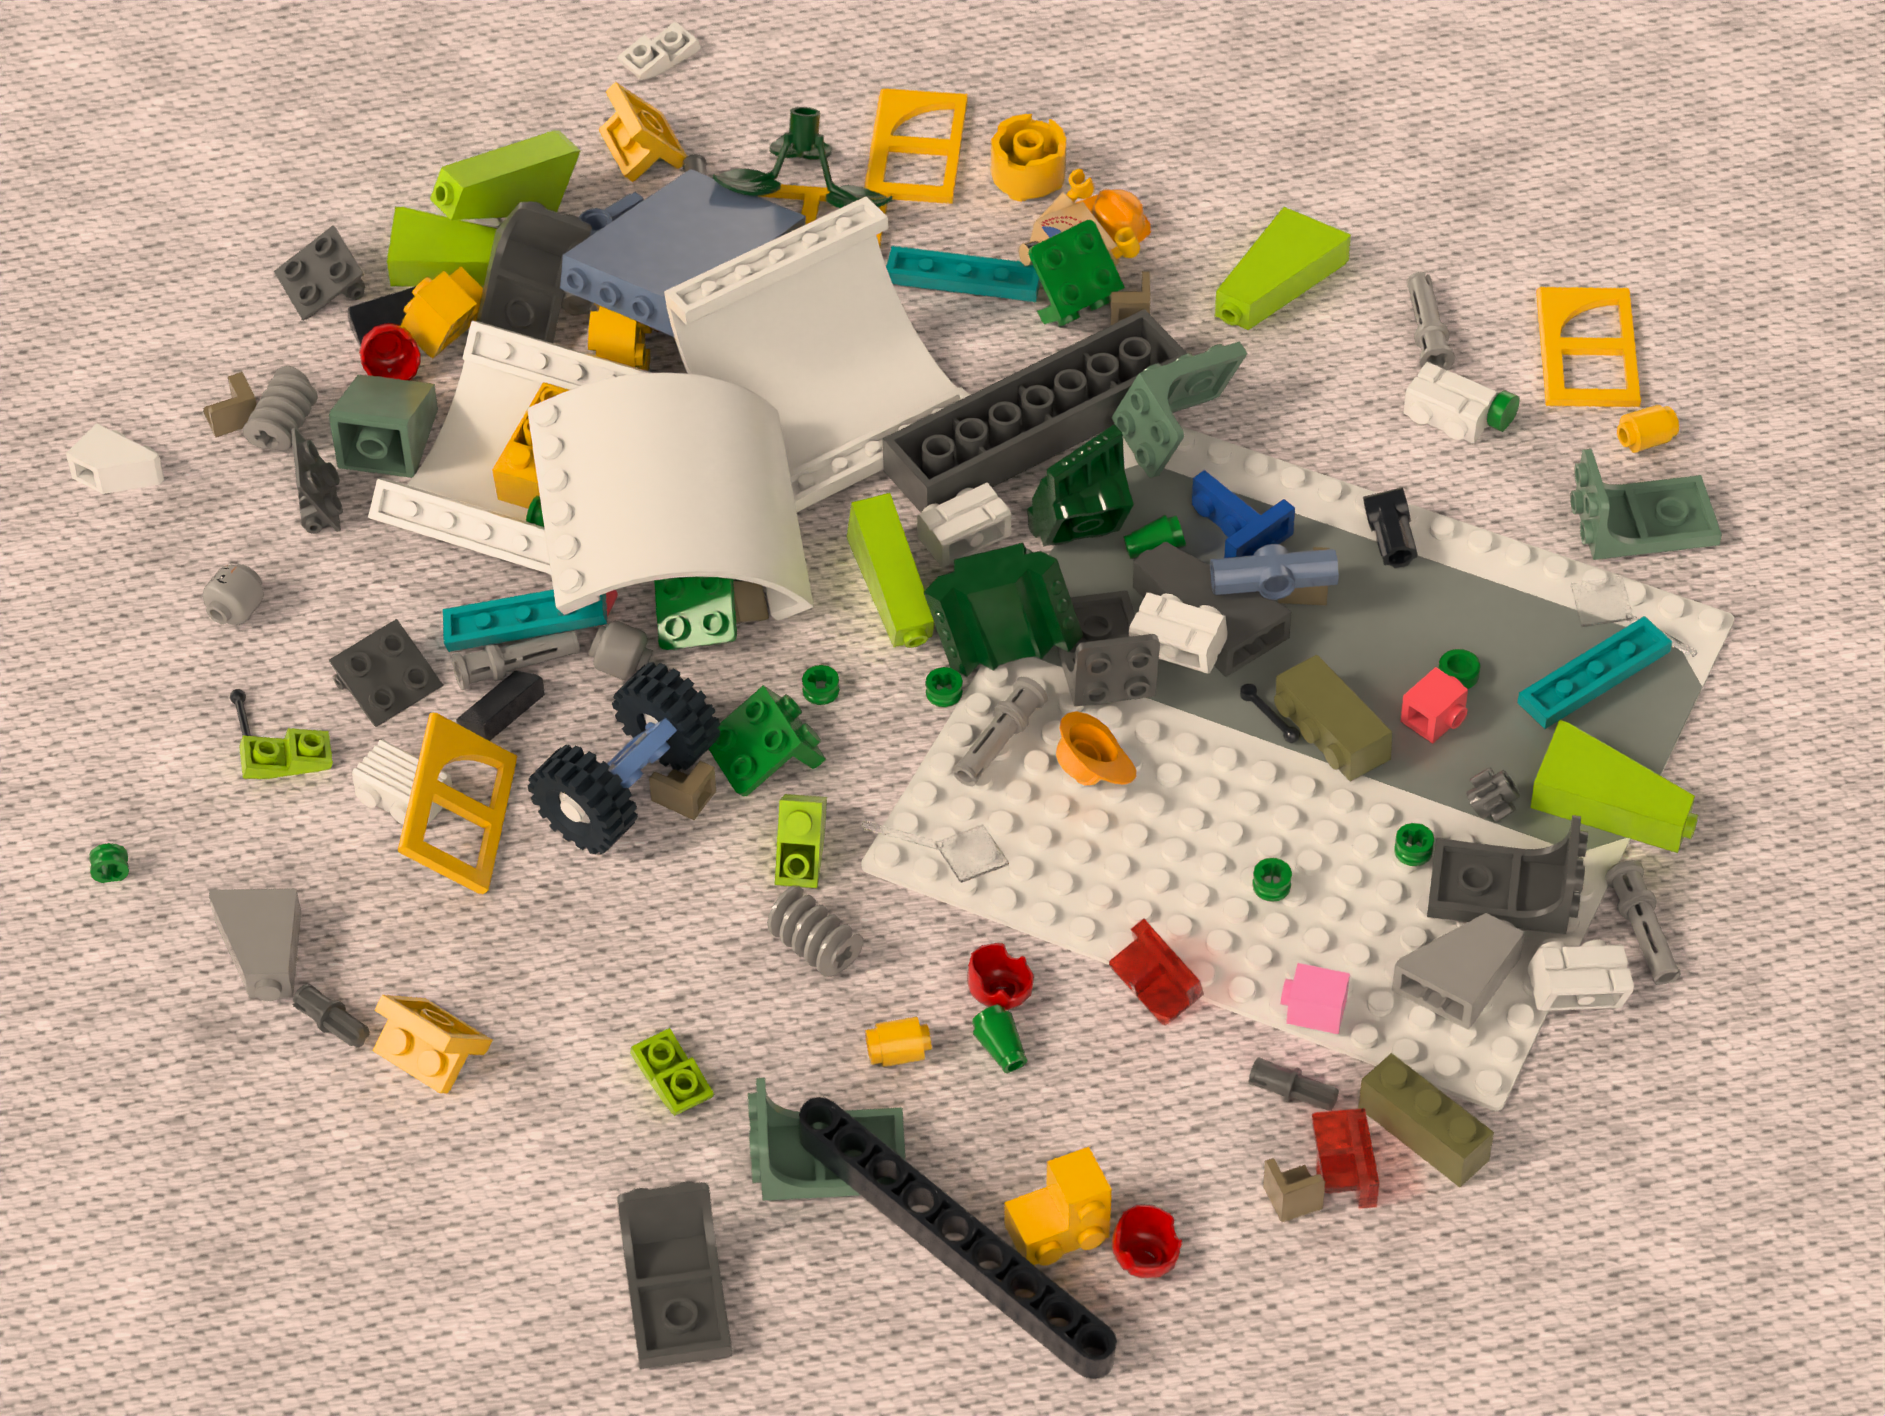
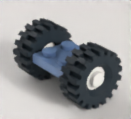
(591, 798)

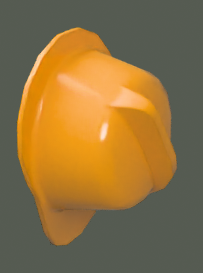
(1118, 210)
(1091, 751)

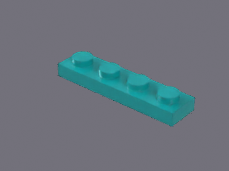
(962, 273)
(515, 620)
(1594, 672)

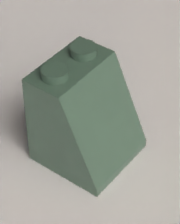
(383, 425)

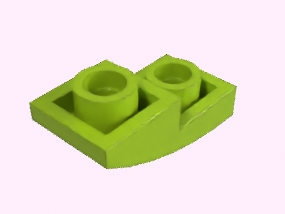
(296, 754)
(670, 1072)

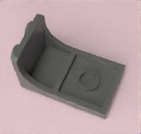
(526, 269)
(1106, 660)
(1512, 884)
(673, 1275)

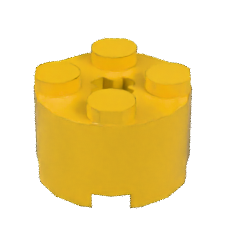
(1028, 157)
(618, 338)

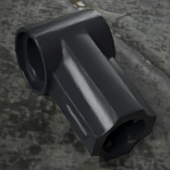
(1390, 520)

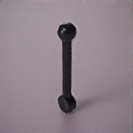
(1248, 692)
(238, 697)

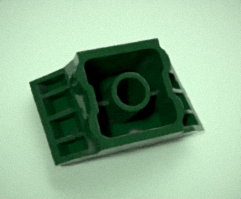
(1083, 493)
(1002, 608)

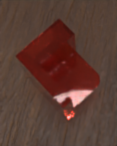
(1156, 974)
(1346, 1154)

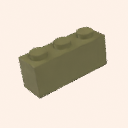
(1333, 718)
(1425, 1120)

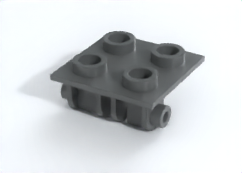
(321, 274)
(315, 487)
(385, 673)

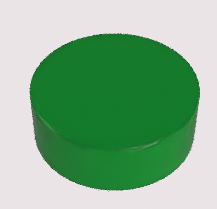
(1503, 410)
(1461, 665)

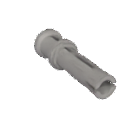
(1431, 332)
(496, 661)
(1009, 719)
(1639, 908)

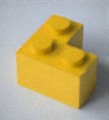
(442, 310)
(1064, 1214)

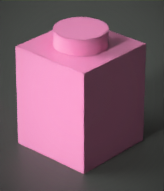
(1316, 998)

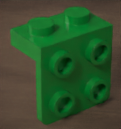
(1074, 272)
(695, 612)
(762, 739)

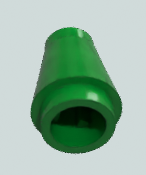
(1154, 534)
(1000, 1038)

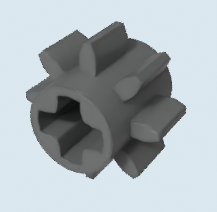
(1493, 794)

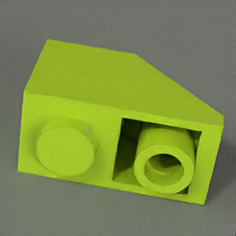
(800, 840)

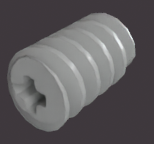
(280, 409)
(813, 933)

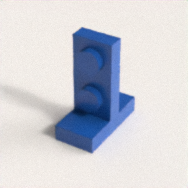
(1239, 522)

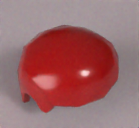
(388, 348)
(994, 968)
(1147, 1230)

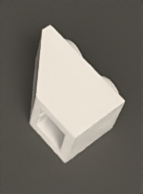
(112, 462)

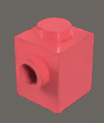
(1434, 705)

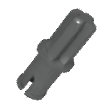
(330, 1015)
(1292, 1084)

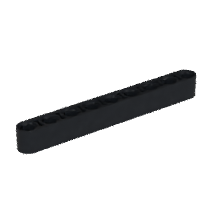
(962, 1255)

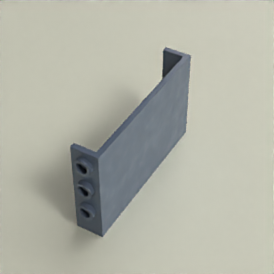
(667, 241)

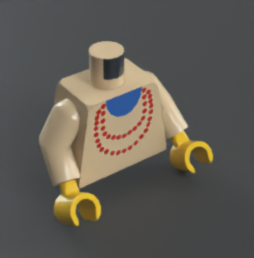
(1066, 213)

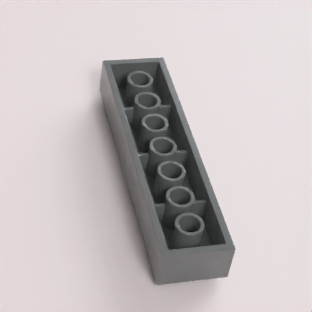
(1025, 414)

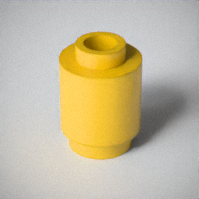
(1647, 428)
(898, 1042)

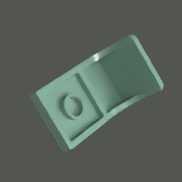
(1160, 390)
(1641, 515)
(790, 1170)

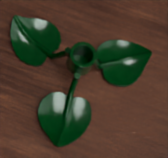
(801, 142)

